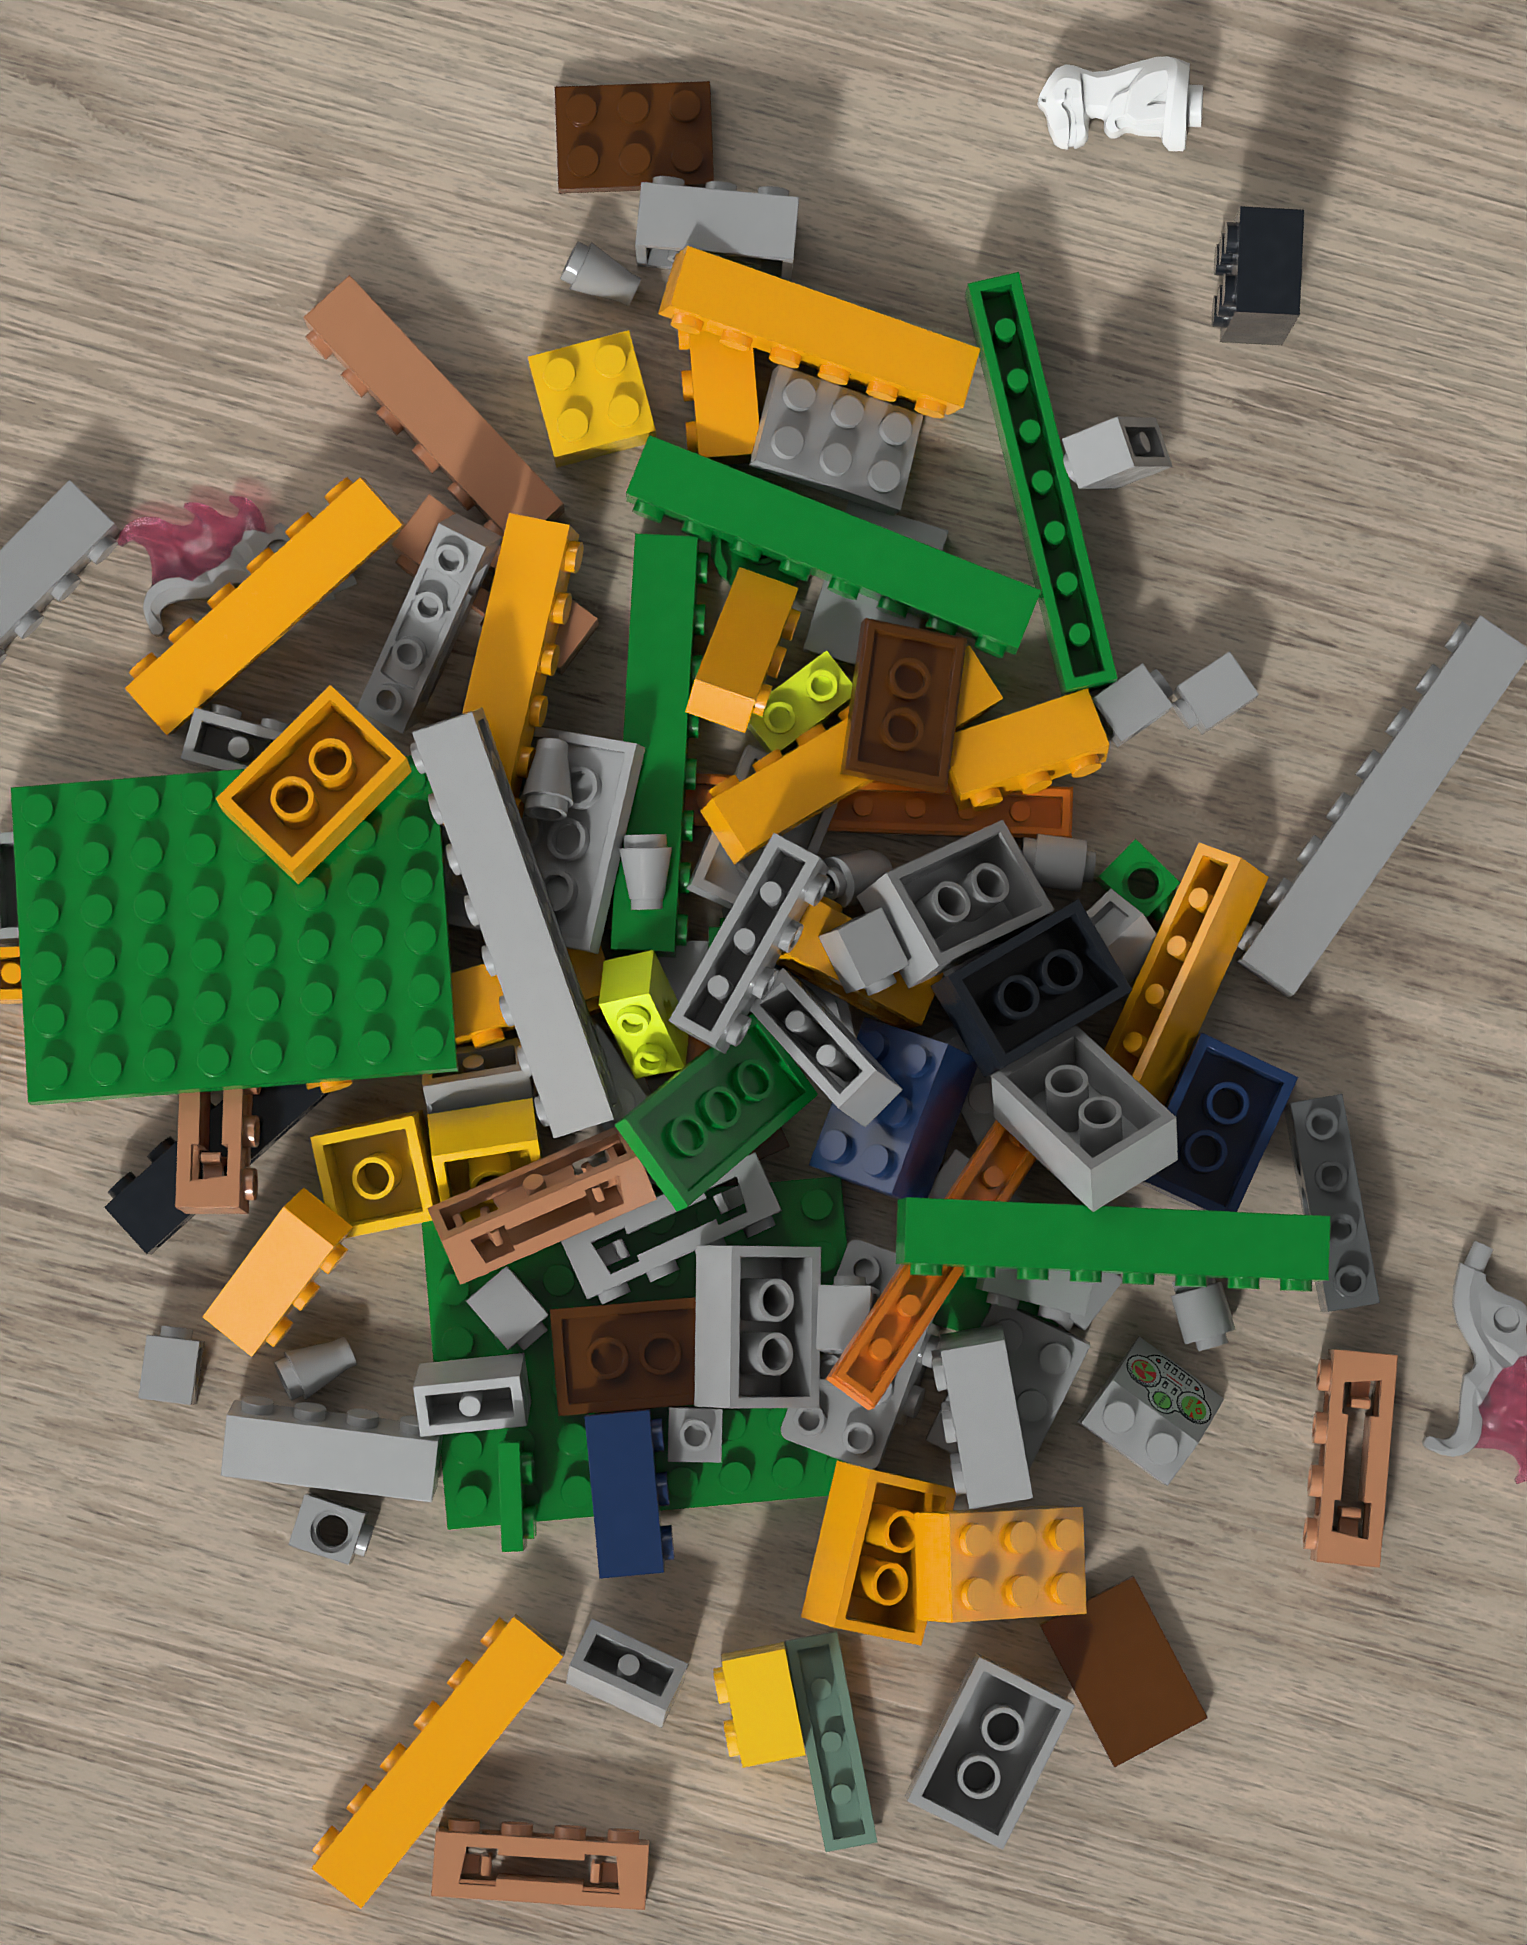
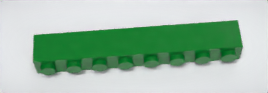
(1040, 484)
(832, 546)
(656, 698)
(1112, 1240)

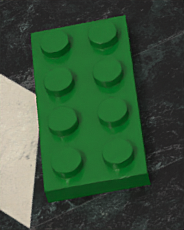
(715, 1113)

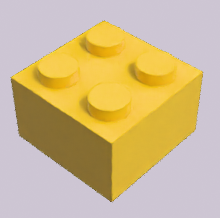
(592, 398)
(481, 1145)
(377, 1172)
(761, 1704)

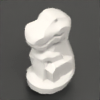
(1136, 99)

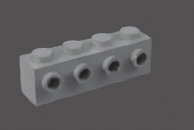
(224, 742)
(750, 943)
(330, 1449)

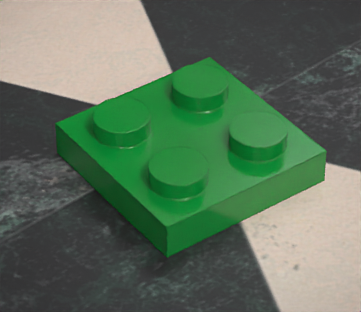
(516, 1517)

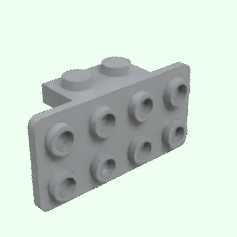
(840, 1423)

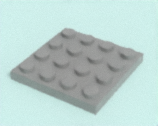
(579, 852)

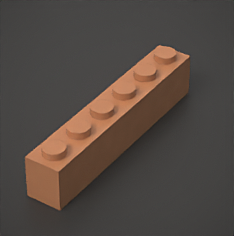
(428, 408)

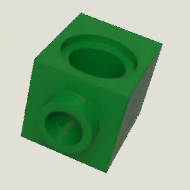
(1136, 859)

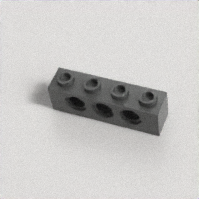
(1331, 1188)

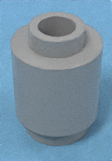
(1059, 861)
(853, 874)
(1203, 1314)

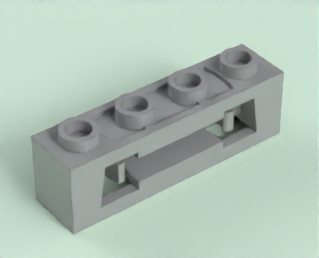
(429, 622)
(592, 1264)

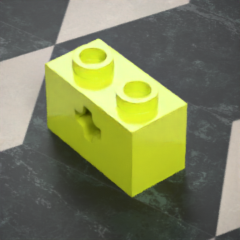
(801, 703)
(638, 1010)

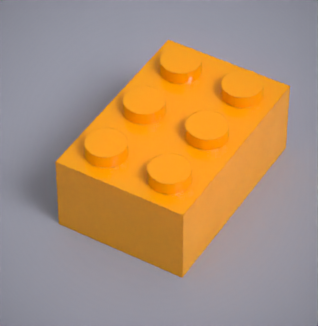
(314, 784)
(867, 1553)
(1000, 1563)

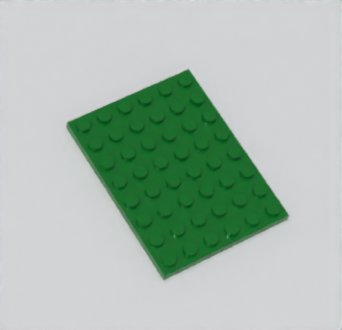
(195, 964)
(755, 1456)

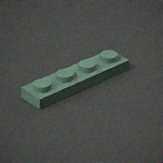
(831, 1741)

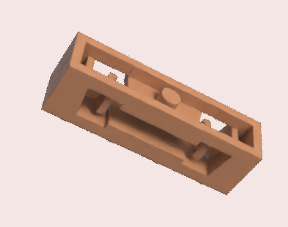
(413, 543)
(239, 1133)
(541, 1205)
(1326, 1478)
(519, 1840)

